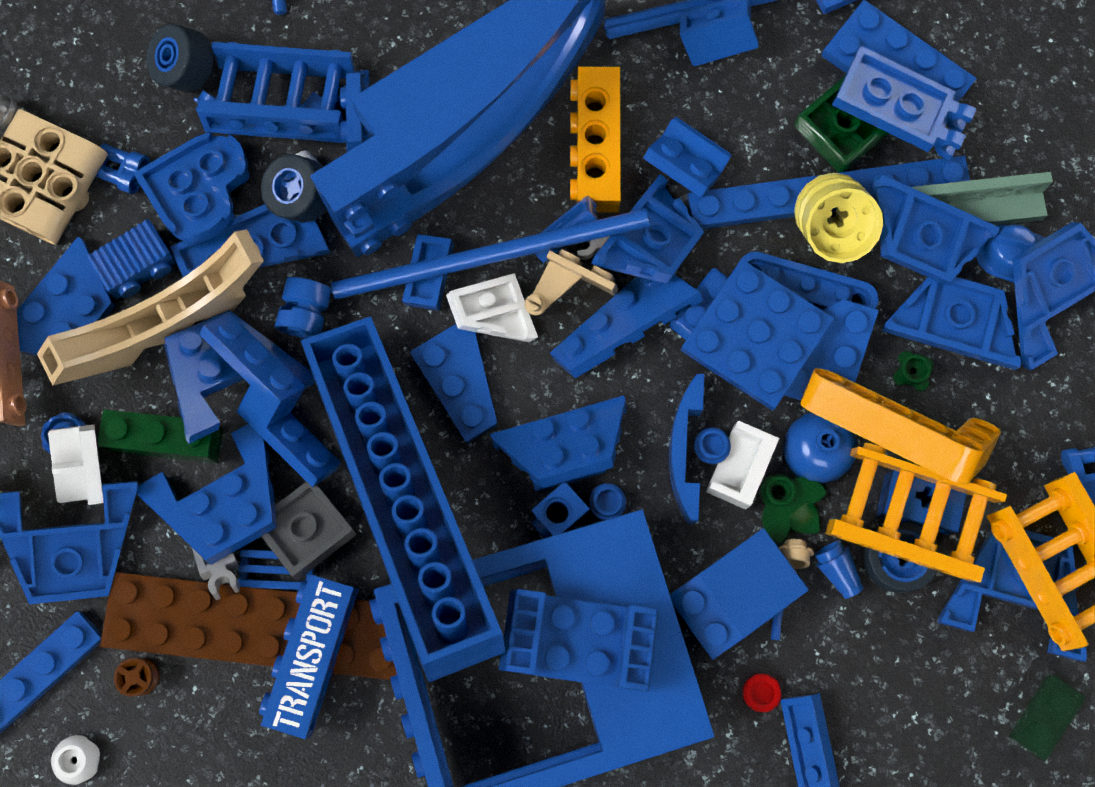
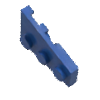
(458, 379)

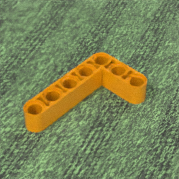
(901, 430)

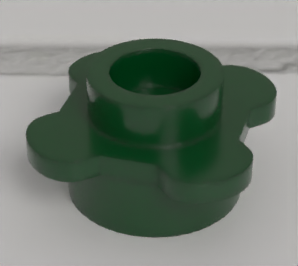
(923, 369)

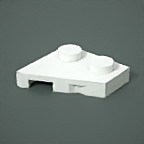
(493, 309)

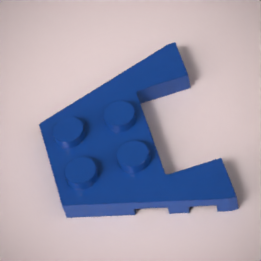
(1049, 281)
(201, 372)
(225, 511)
(70, 559)
(1004, 583)

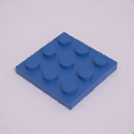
(757, 334)

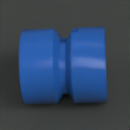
(303, 307)

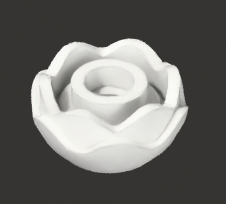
(87, 760)

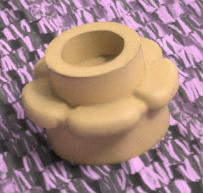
(797, 553)

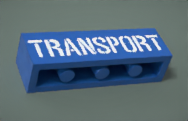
(309, 657)

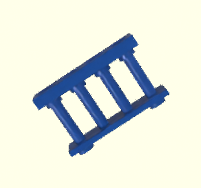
(270, 120)

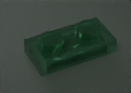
(1047, 717)

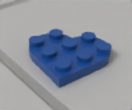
(194, 186)

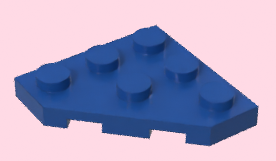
(841, 345)

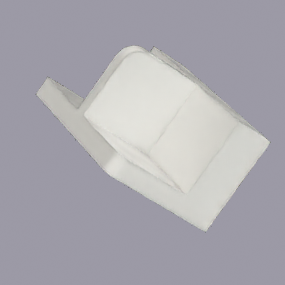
(75, 464)

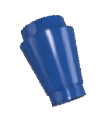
(839, 567)

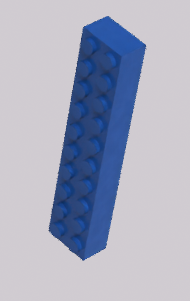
(403, 501)

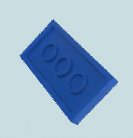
(889, 39)

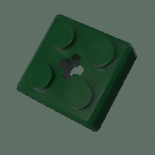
(836, 144)

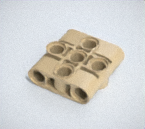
(28, 146)

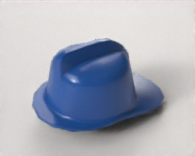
(998, 251)

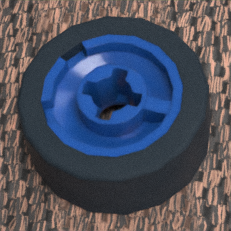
(887, 571)

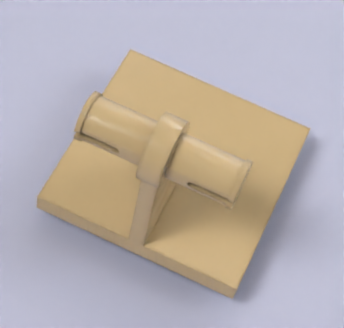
(560, 275)

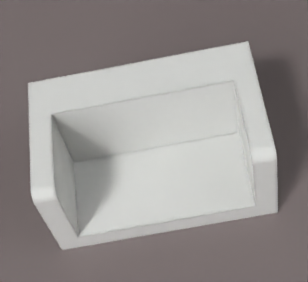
(743, 469)

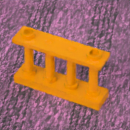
(1078, 513)
(887, 537)

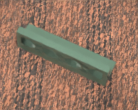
(996, 199)

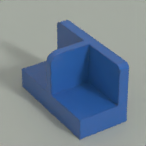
(718, 31)

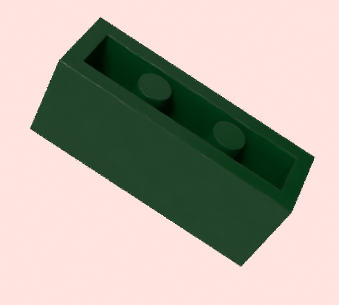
(155, 437)

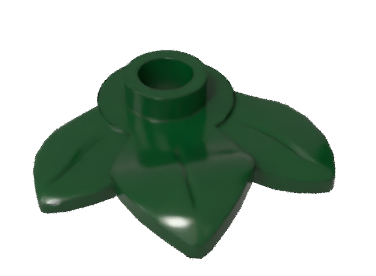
(794, 510)

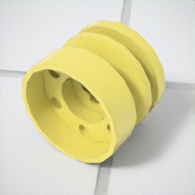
(856, 221)

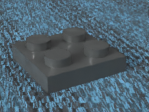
(307, 530)

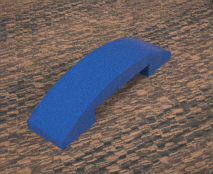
(685, 493)

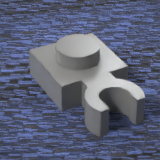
(218, 573)

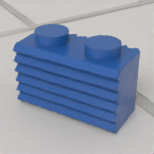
(132, 260)

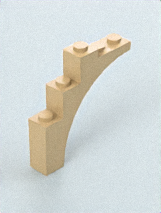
(123, 336)

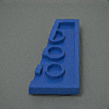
(276, 237)

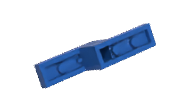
(270, 398)

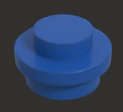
(712, 446)
(607, 501)

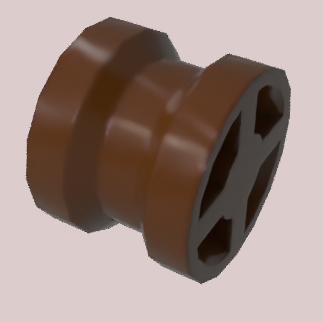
(129, 674)

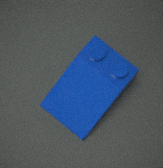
(738, 593)

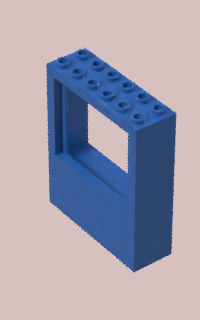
(598, 564)

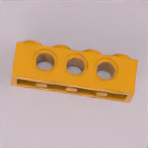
(602, 87)

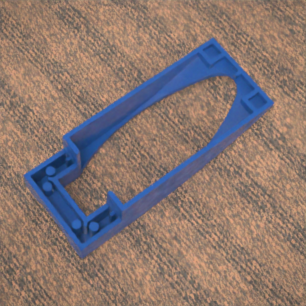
(452, 115)

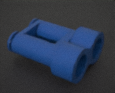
(124, 175)

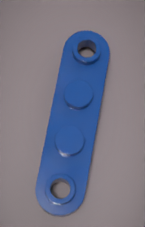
(813, 284)

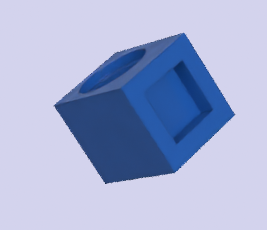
(563, 496)

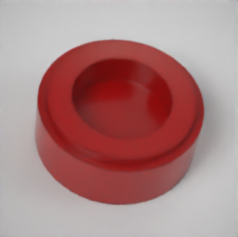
(761, 692)

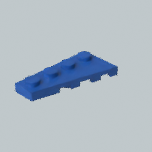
(623, 321)

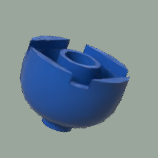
(810, 458)

